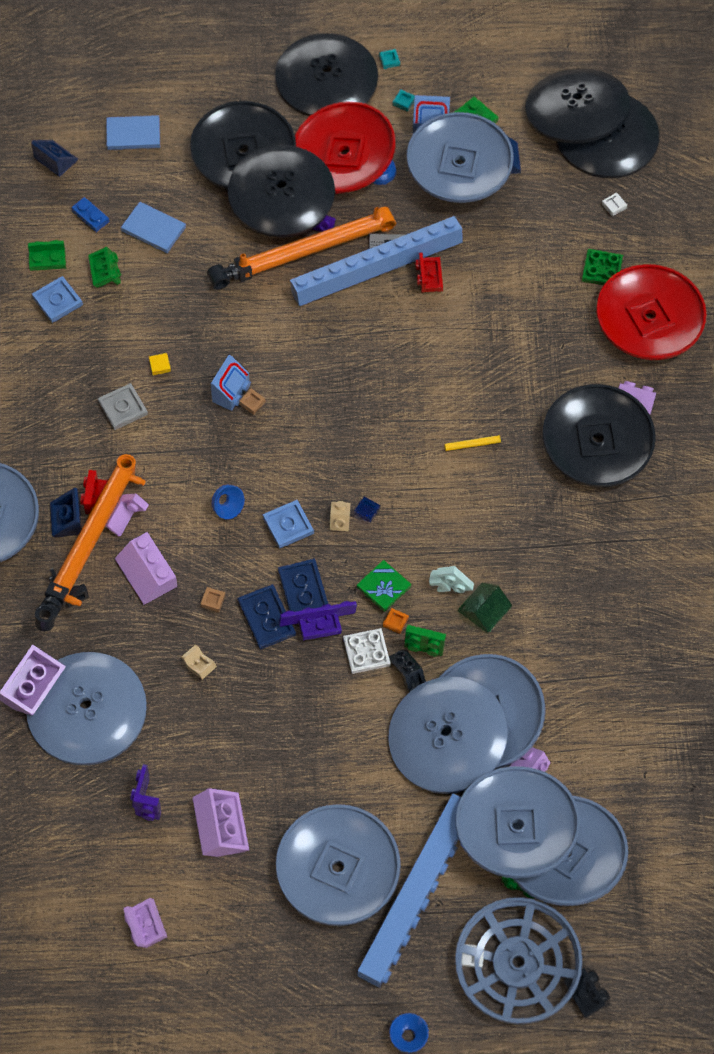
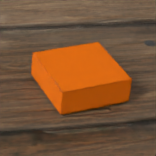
(395, 621)

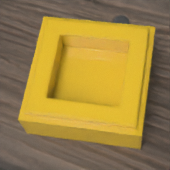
(159, 364)

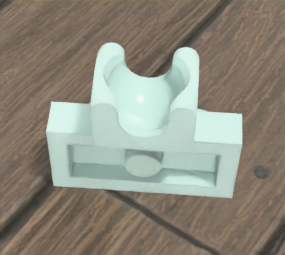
(450, 578)

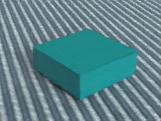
(389, 59)
(404, 100)

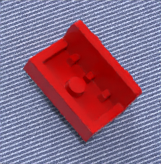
(429, 273)
(93, 490)

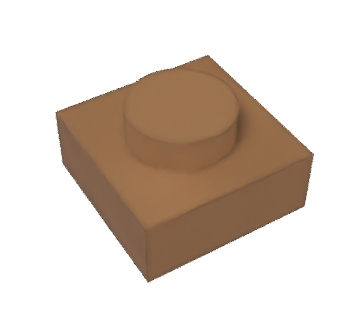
(252, 401)
(213, 599)

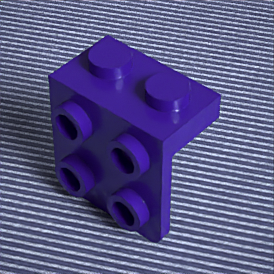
(145, 806)

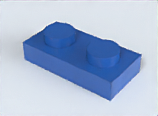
(90, 214)

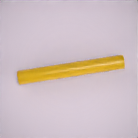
(472, 443)

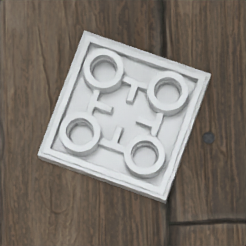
(366, 651)

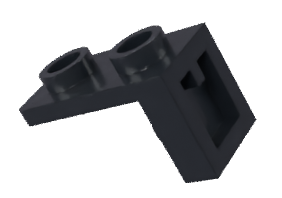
(77, 591)
(409, 669)

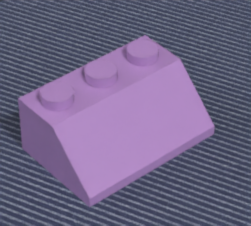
(146, 568)
(31, 681)
(220, 823)

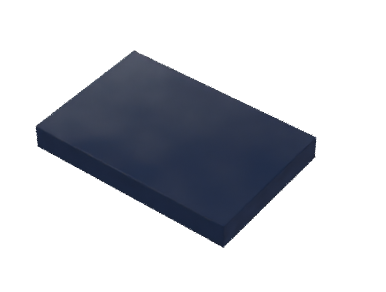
(302, 585)
(262, 614)

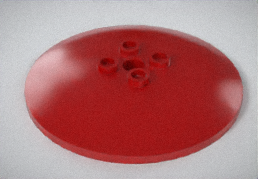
(351, 127)
(655, 291)

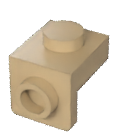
(340, 516)
(198, 662)

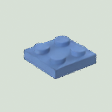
(57, 299)
(288, 524)

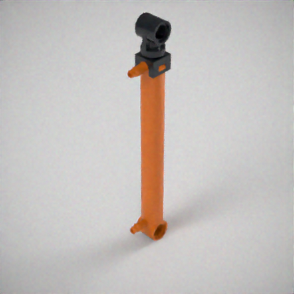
(245, 267)
(58, 591)

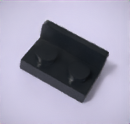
(589, 994)

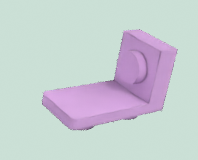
(123, 512)

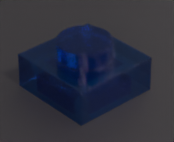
(367, 509)

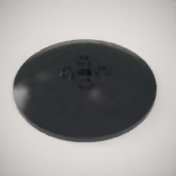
(309, 88)
(560, 117)
(228, 129)
(620, 152)
(284, 210)
(601, 412)

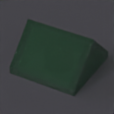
(486, 606)

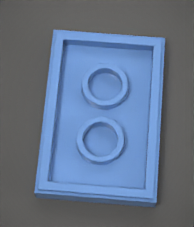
(133, 132)
(153, 227)

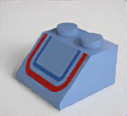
(427, 108)
(229, 384)

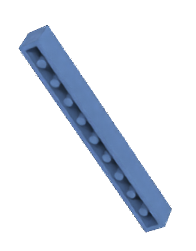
(376, 261)
(412, 898)

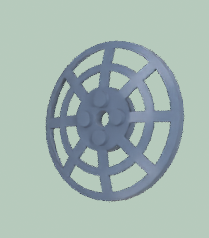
(519, 947)

